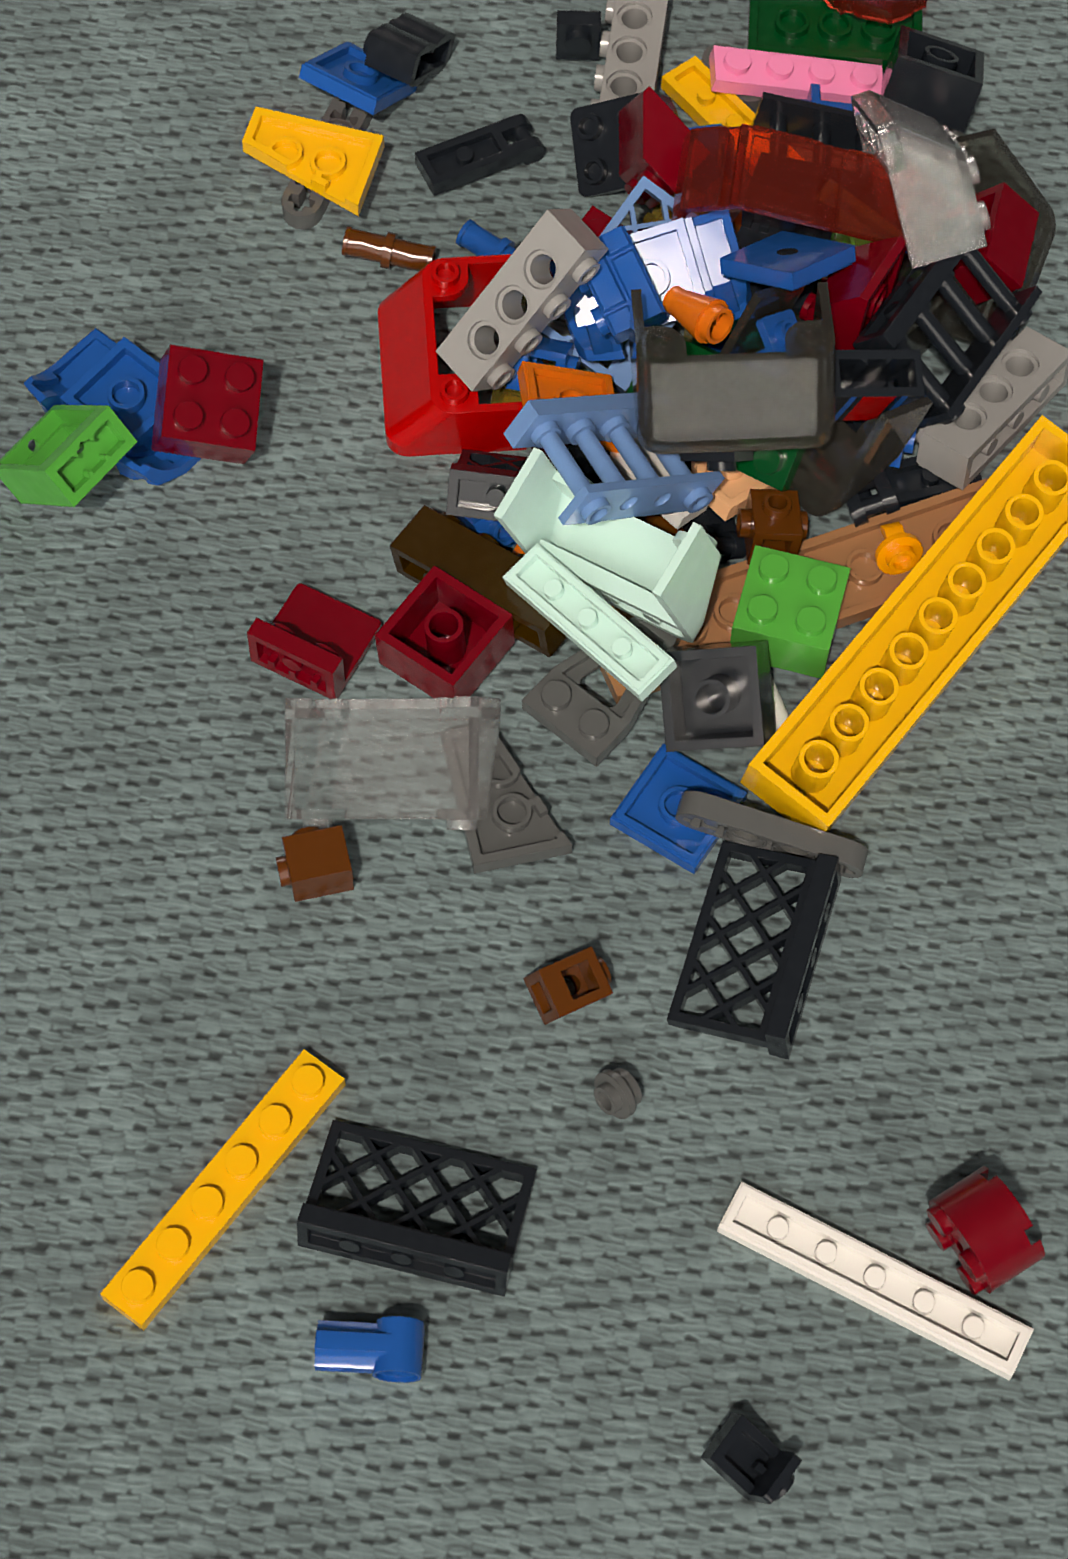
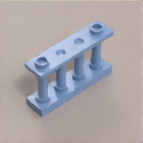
(610, 419)

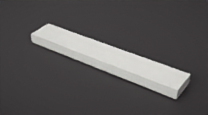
(875, 1280)

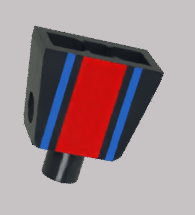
(867, 378)

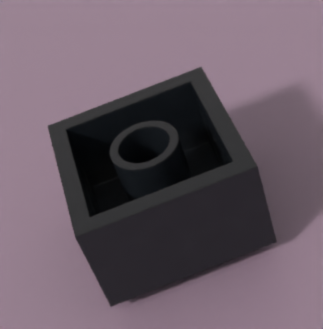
(934, 77)
(718, 697)

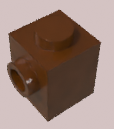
(315, 863)

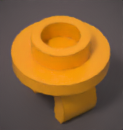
(898, 551)

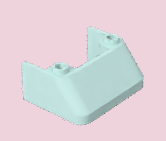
(622, 560)

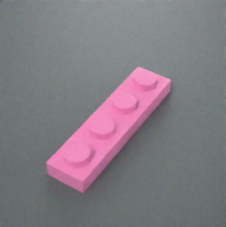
(789, 75)

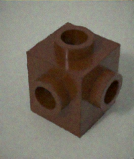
(773, 517)

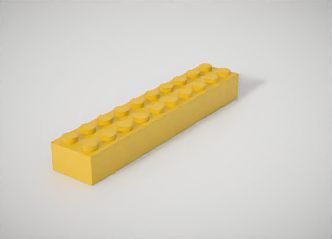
(919, 637)

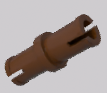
(387, 249)

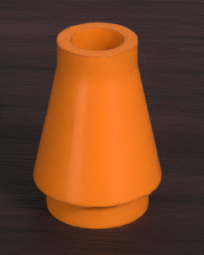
(699, 314)

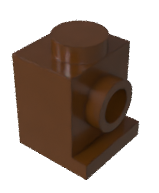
(551, 992)

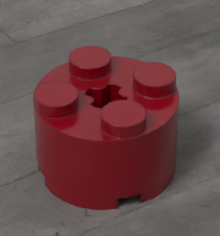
(984, 1230)

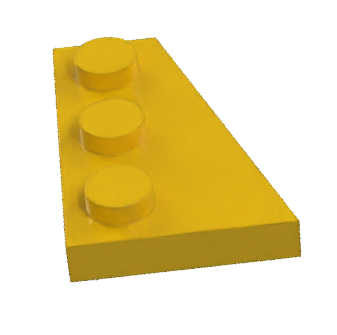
(316, 154)

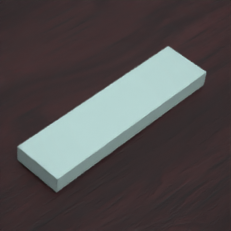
(590, 622)

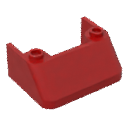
(421, 407)

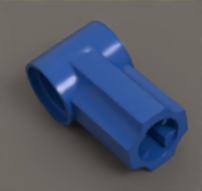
(385, 1349)

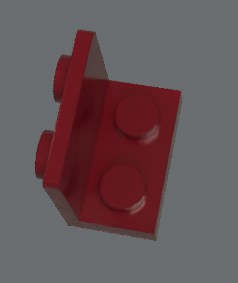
(313, 641)

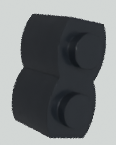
(408, 49)

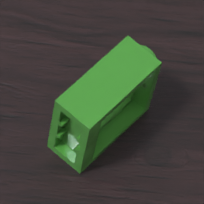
(54, 469)

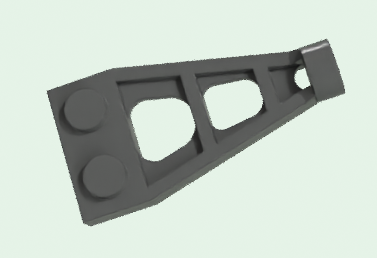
(577, 715)

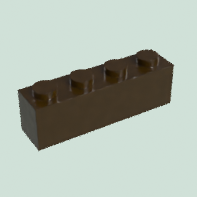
(477, 563)

